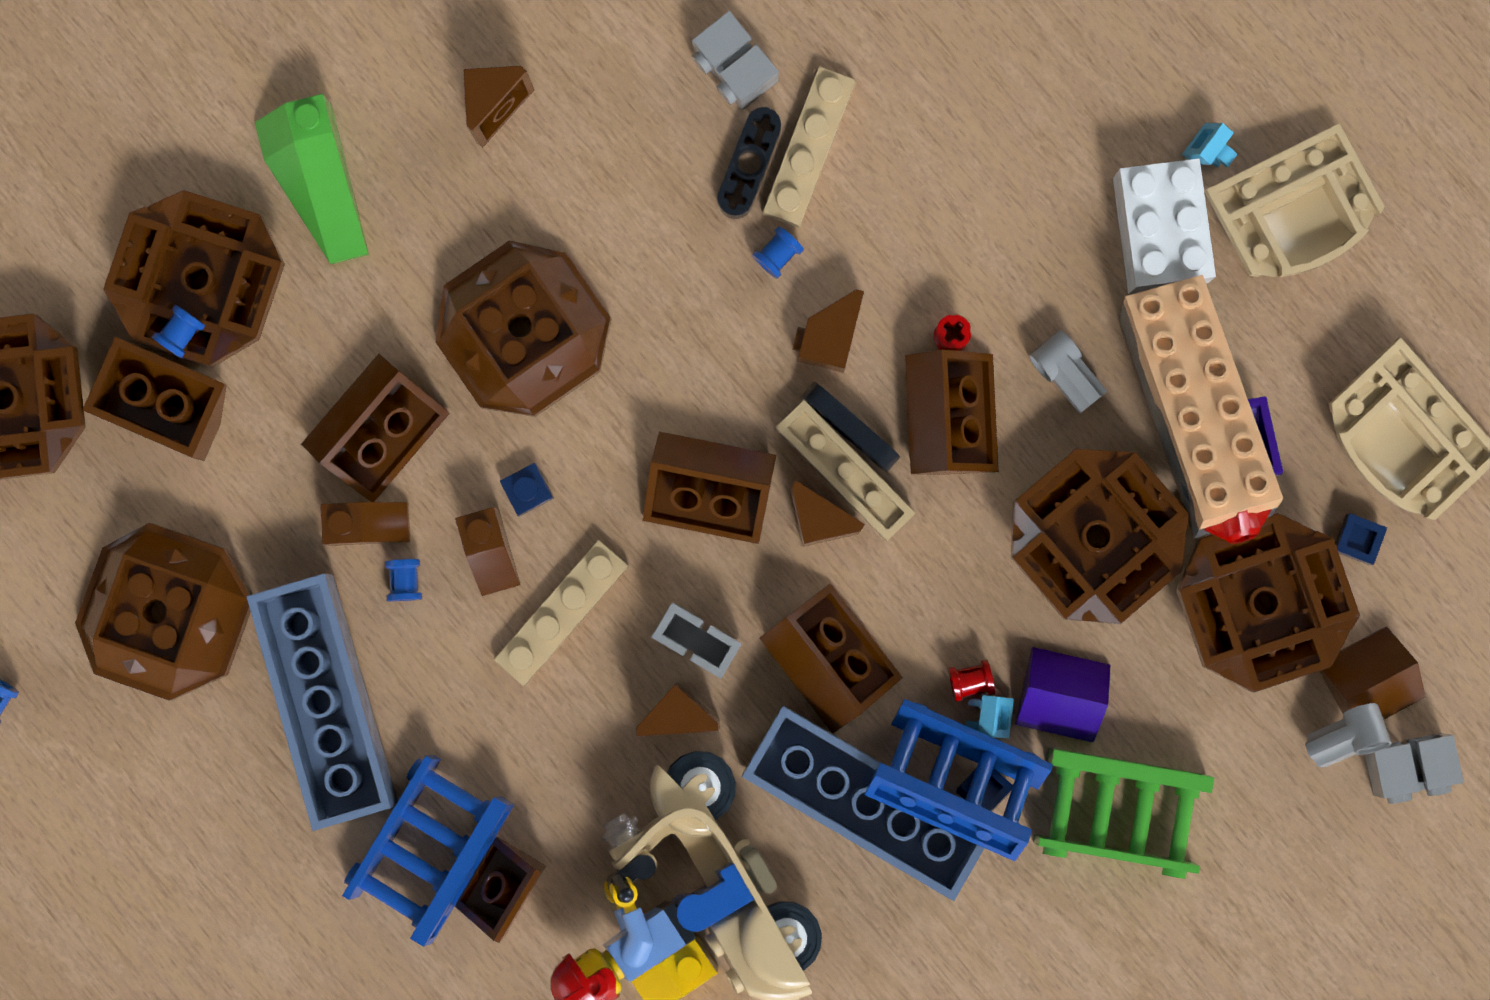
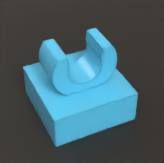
(1211, 145)
(994, 716)

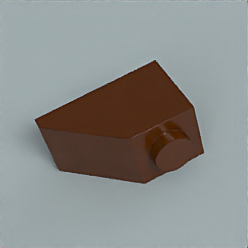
(829, 334)
(365, 523)
(488, 550)

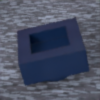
(526, 489)
(1360, 539)
(996, 791)

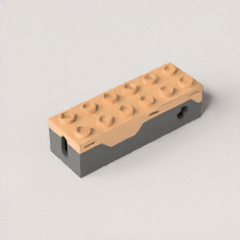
(1200, 410)

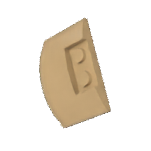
(1297, 206)
(1409, 434)

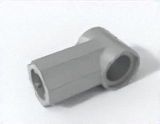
(1061, 363)
(1358, 733)

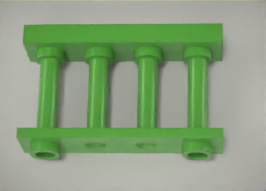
(1148, 781)

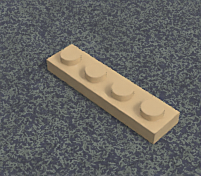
(809, 147)
(845, 470)
(561, 613)

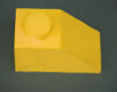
(677, 973)

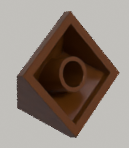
(493, 98)
(820, 519)
(1375, 672)
(678, 714)
(499, 888)

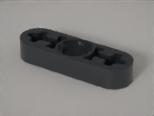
(749, 132)
(850, 427)

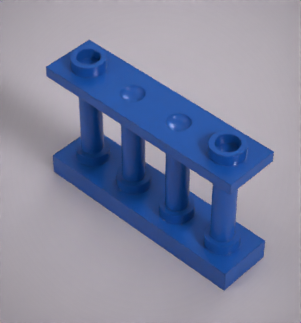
(949, 812)
(446, 884)

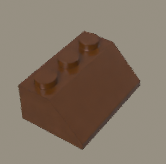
(157, 399)
(951, 413)
(374, 428)
(708, 487)
(831, 658)

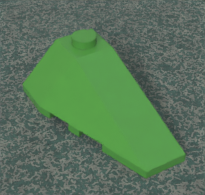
(309, 163)

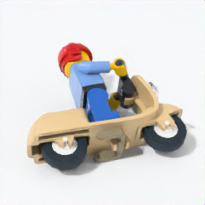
(760, 942)

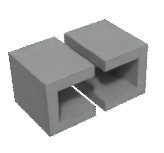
(739, 67)
(683, 631)
(1415, 766)

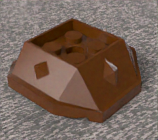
(166, 249)
(531, 370)
(47, 400)
(1140, 525)
(1307, 613)
(202, 619)

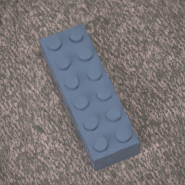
(322, 701)
(829, 784)

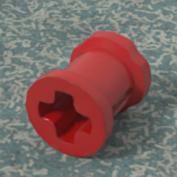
(950, 322)
(971, 680)

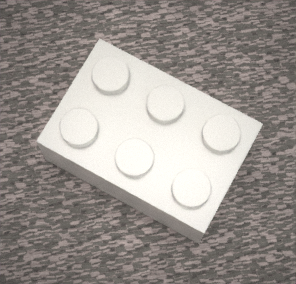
(1163, 224)

